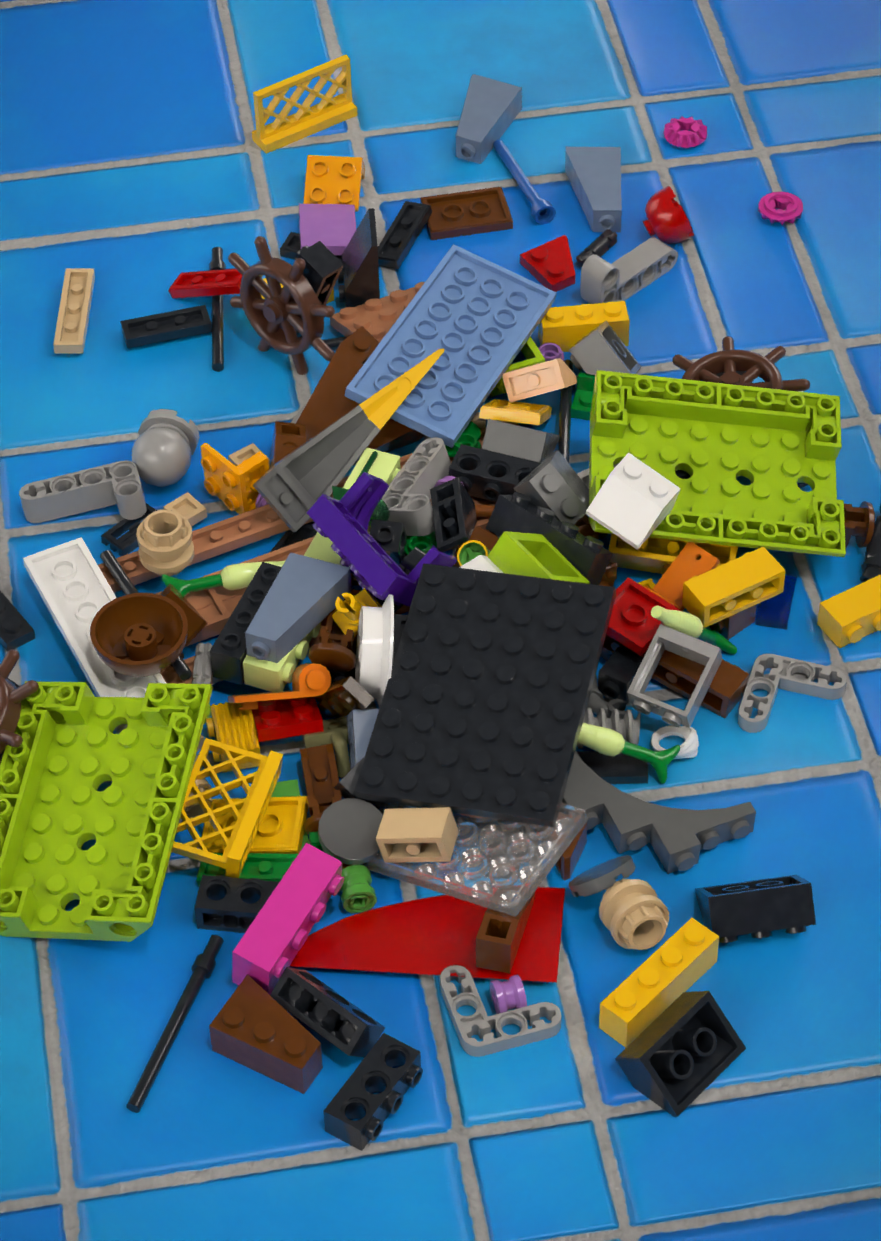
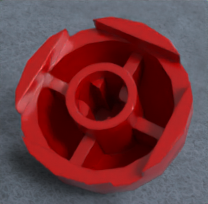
(667, 218)

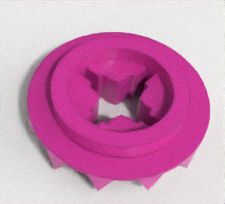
(685, 138)
(783, 201)

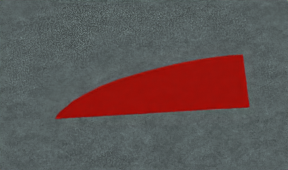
(433, 935)

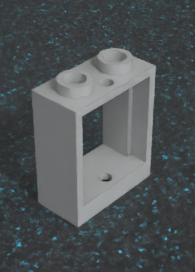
(687, 647)

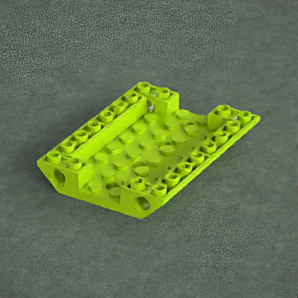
(718, 436)
(55, 808)

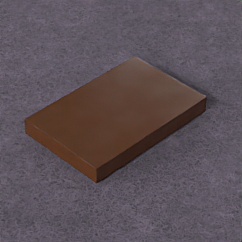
(468, 213)

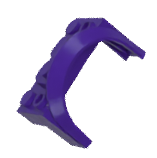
(346, 526)

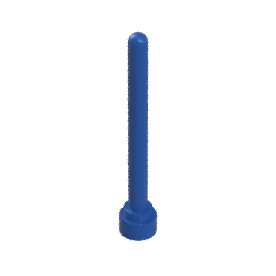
(541, 209)

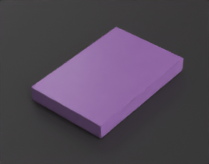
(327, 223)

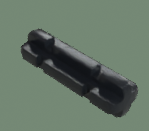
(598, 246)

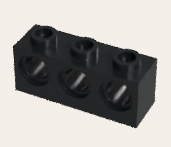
(489, 473)
(230, 902)
(327, 1012)
(371, 1076)

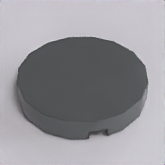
(350, 831)
(601, 876)

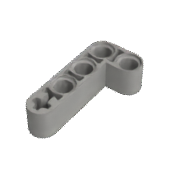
(627, 275)
(410, 489)
(84, 492)

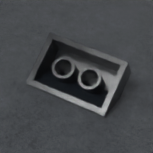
(757, 907)
(681, 1052)

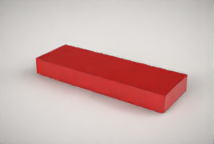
(206, 283)

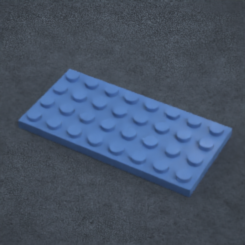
(479, 320)

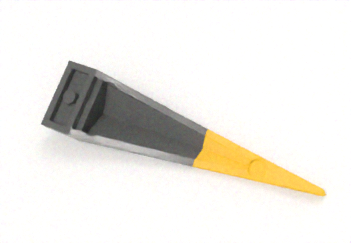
(326, 458)

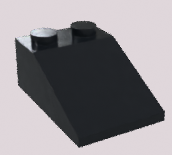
(361, 265)

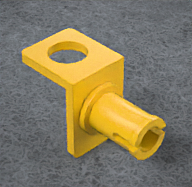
(349, 610)

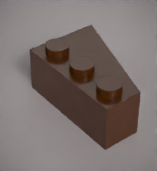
(266, 1038)

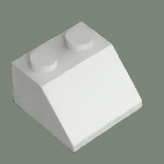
(633, 501)

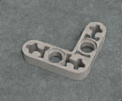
(781, 678)
(481, 1024)

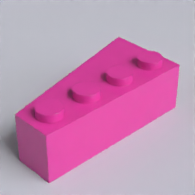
(287, 918)

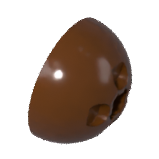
(139, 634)

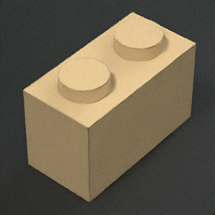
(417, 835)

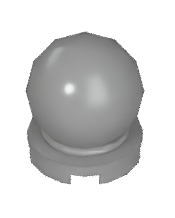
(164, 447)

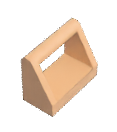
(538, 379)

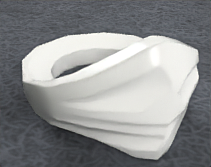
(687, 749)

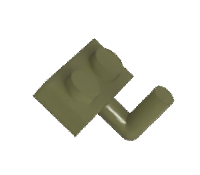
(337, 733)

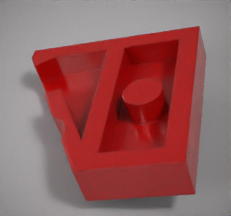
(551, 264)

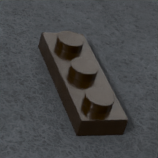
(343, 698)

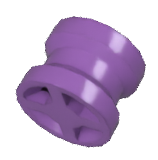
(508, 994)

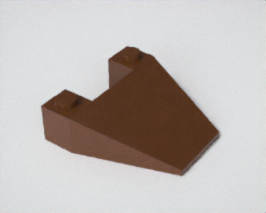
(329, 400)

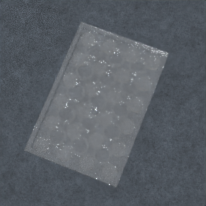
(492, 859)

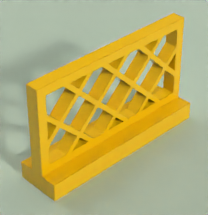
(307, 119)
(252, 806)

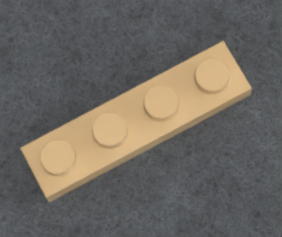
(74, 311)

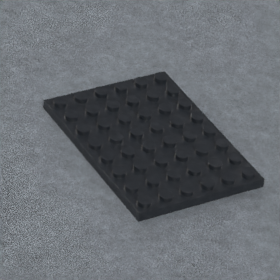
(487, 694)

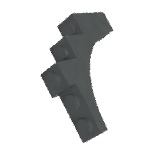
(633, 823)

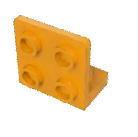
(333, 180)
(232, 482)

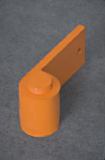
(681, 570)
(307, 681)

